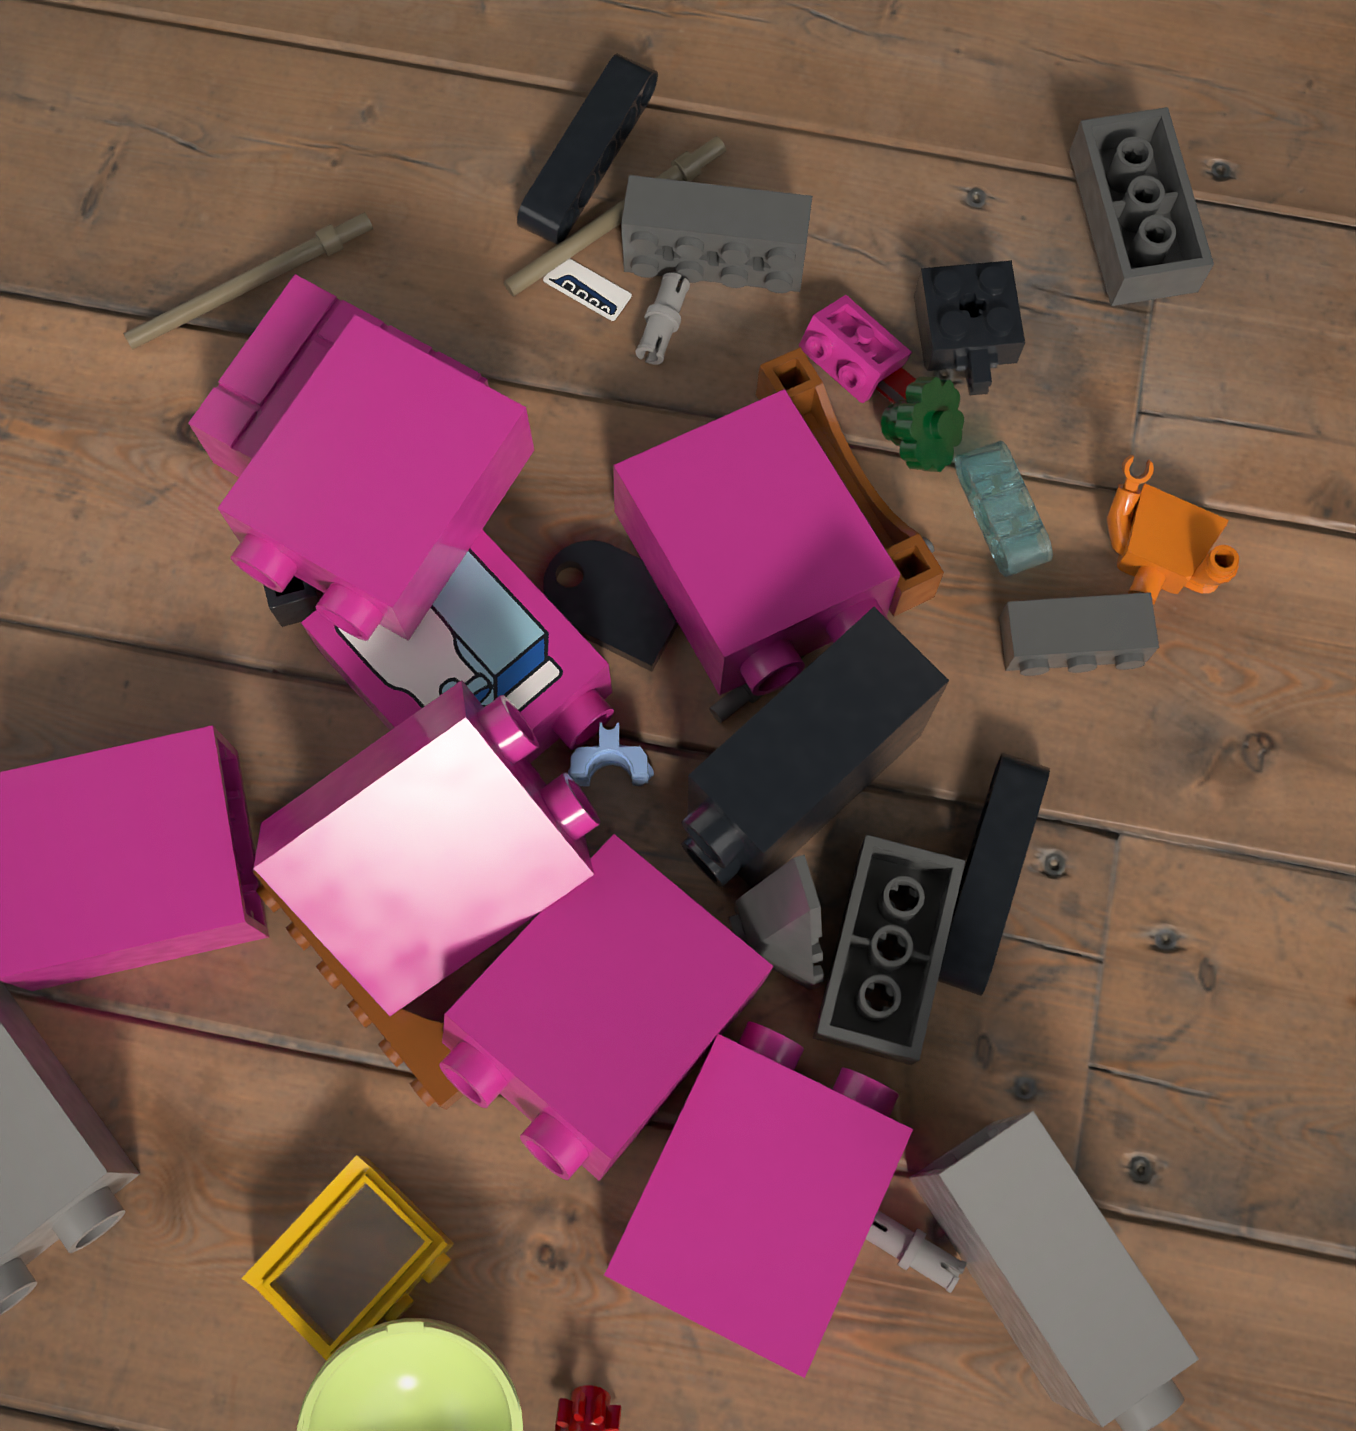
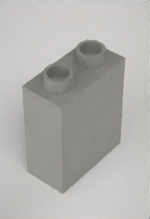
(54, 1157)
(1057, 1275)

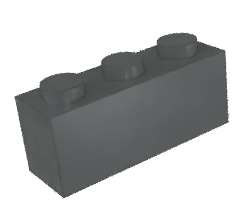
(1078, 633)

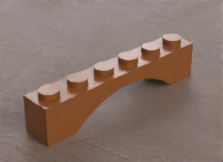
(917, 566)
(406, 1035)

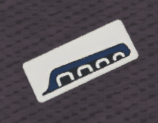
(588, 289)

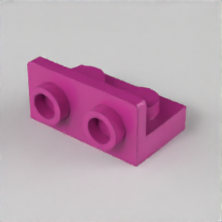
(853, 347)

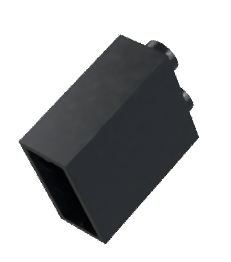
(809, 752)

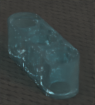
(1003, 508)

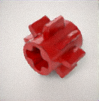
(588, 1411)

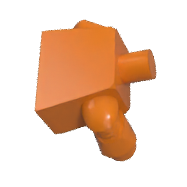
(1166, 539)

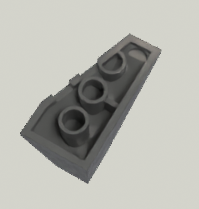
(784, 922)

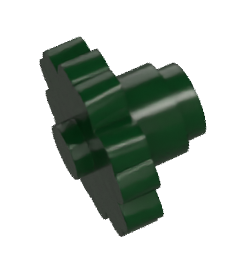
(925, 424)

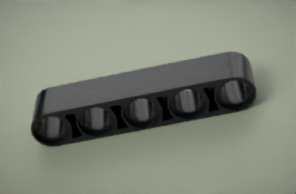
(587, 149)
(992, 872)

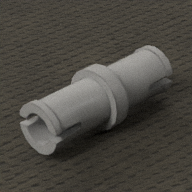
(662, 318)
(915, 1251)

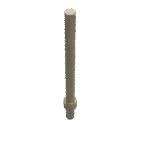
(683, 168)
(327, 240)

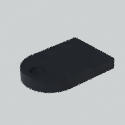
(614, 602)

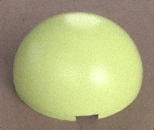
(412, 1379)

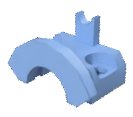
(588, 760)

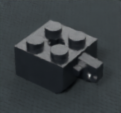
(969, 320)

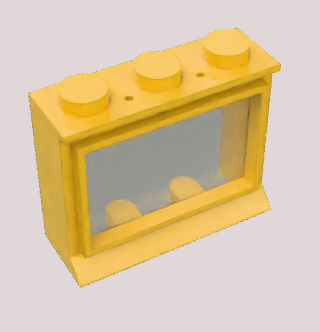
(350, 1259)

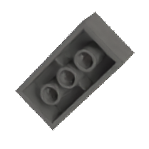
(1140, 206)
(715, 233)
(917, 933)

